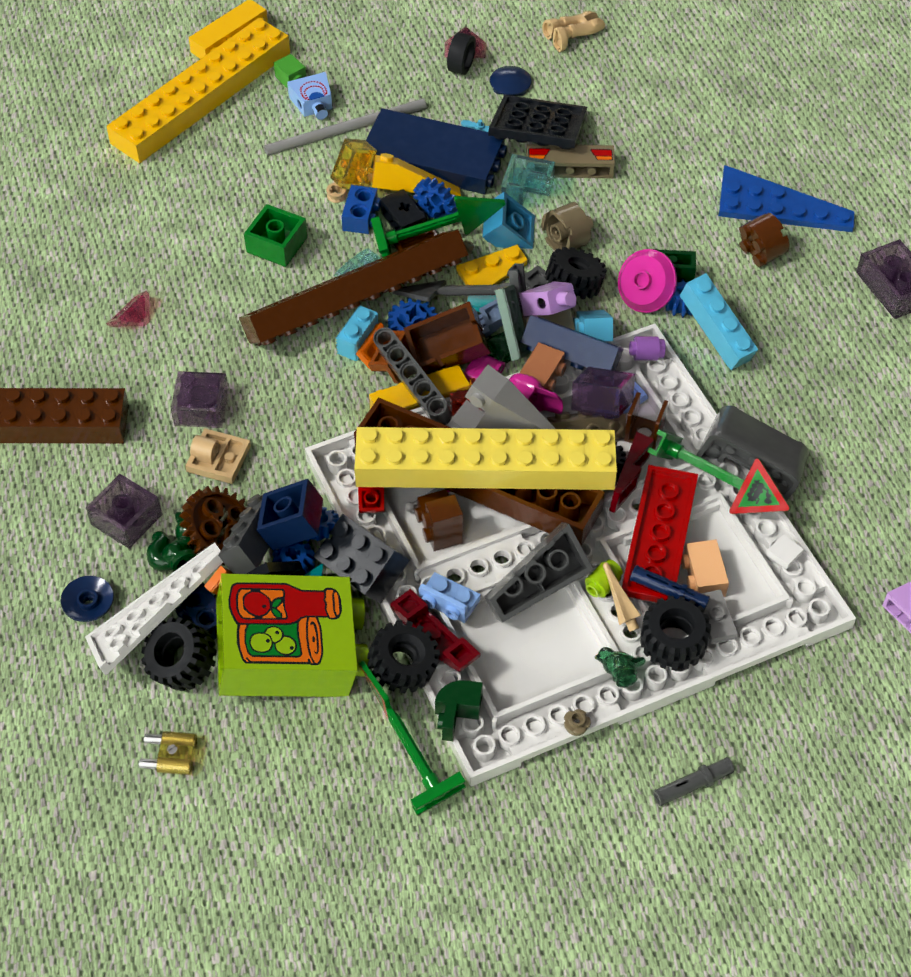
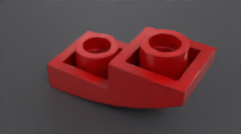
(371, 499)

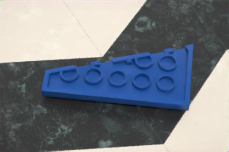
(751, 196)

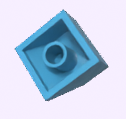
(510, 225)

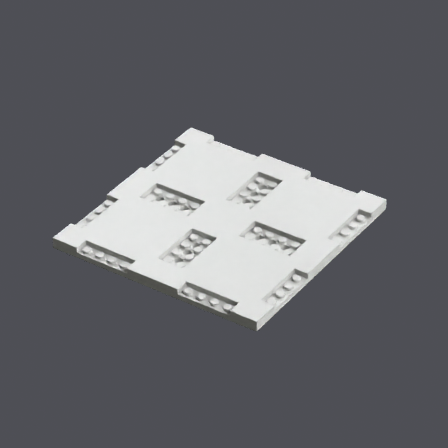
(545, 655)

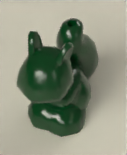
(170, 556)

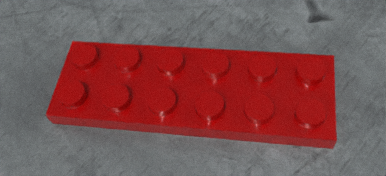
(660, 528)

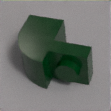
(456, 700)

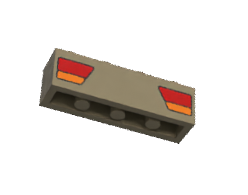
(577, 162)

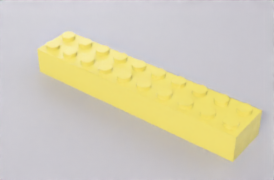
(485, 458)

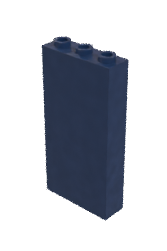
(440, 148)

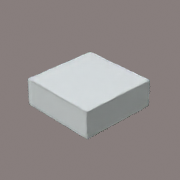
(785, 551)

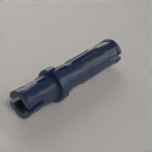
(667, 586)

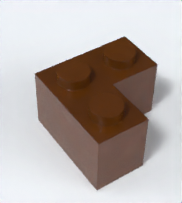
(441, 519)

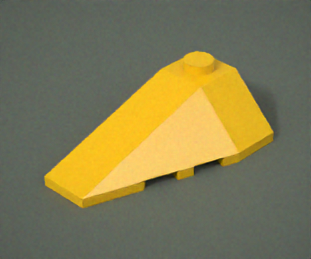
(397, 174)

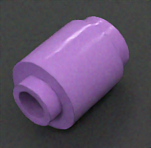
(647, 348)

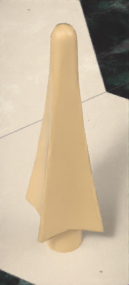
(624, 607)

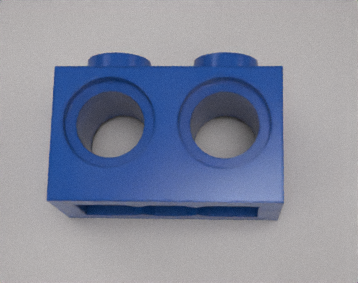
(359, 209)

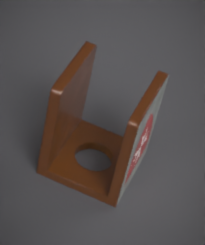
(635, 422)

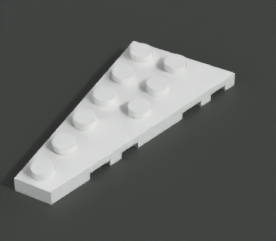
(128, 627)

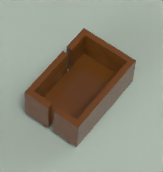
(447, 339)

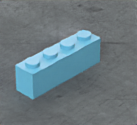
(718, 321)

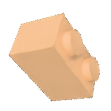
(705, 567)

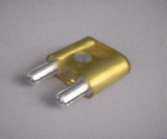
(174, 754)

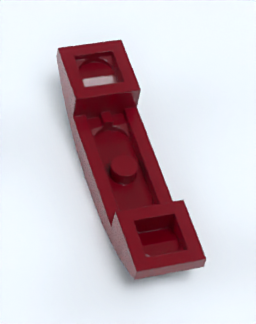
(453, 651)

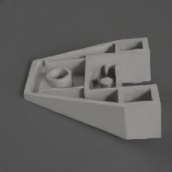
(503, 406)

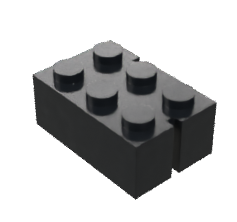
(362, 557)

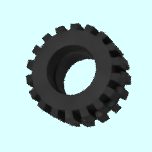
(680, 615)
(194, 662)

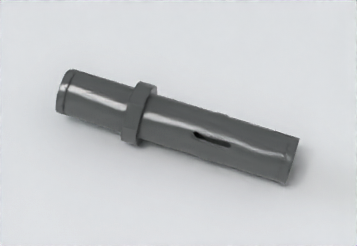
(702, 777)

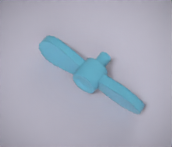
(479, 126)

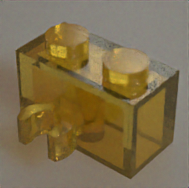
(353, 163)

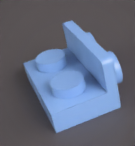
(449, 597)

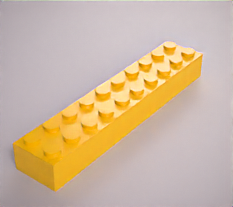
(198, 90)

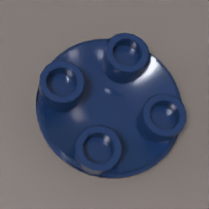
(510, 80)

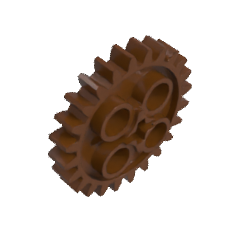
(210, 517)

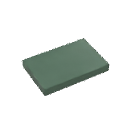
(512, 321)

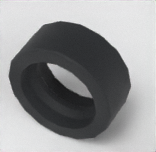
(461, 53)

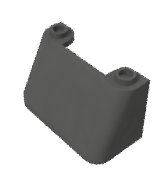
(746, 439)

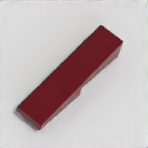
(631, 470)

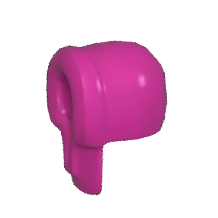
(543, 400)

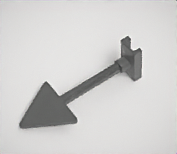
(428, 291)

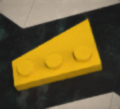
(492, 267)

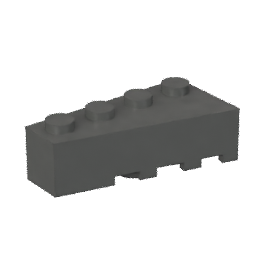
(541, 573)

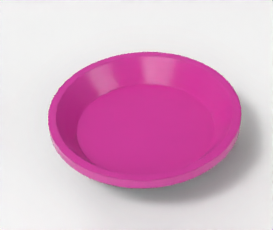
(647, 280)

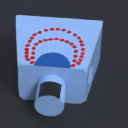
(311, 95)

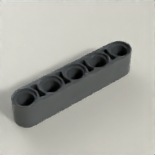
(408, 367)

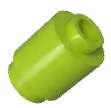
(597, 581)

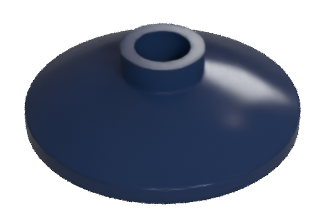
(86, 589)

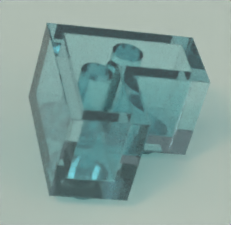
(527, 175)

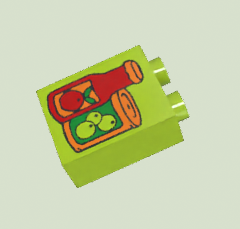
(288, 635)

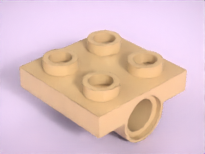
(217, 455)

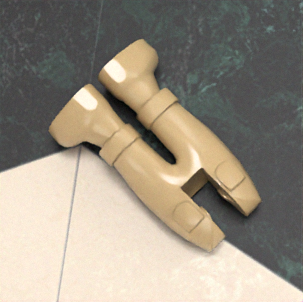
(570, 27)

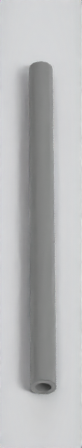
(339, 128)

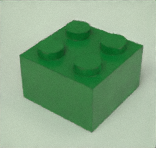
(275, 235)

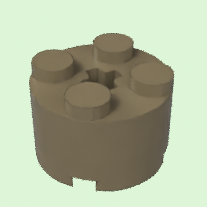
(567, 222)

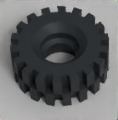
(577, 268)
(411, 642)

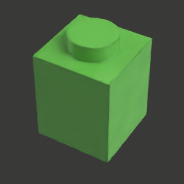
(289, 69)

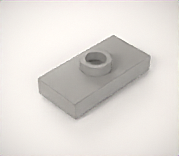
(720, 618)

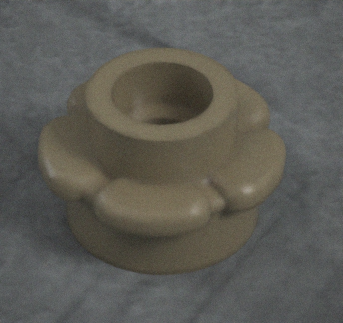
(576, 728)

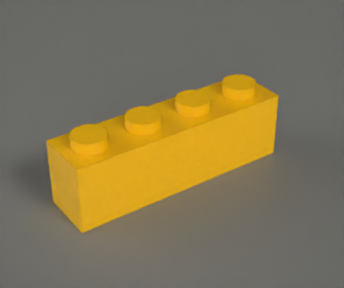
(225, 27)
(446, 381)

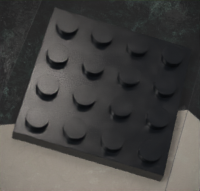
(538, 121)

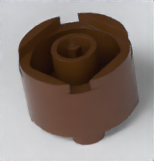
(763, 239)

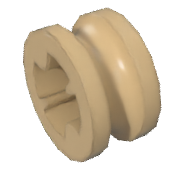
(334, 197)

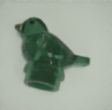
(499, 348)
(620, 666)

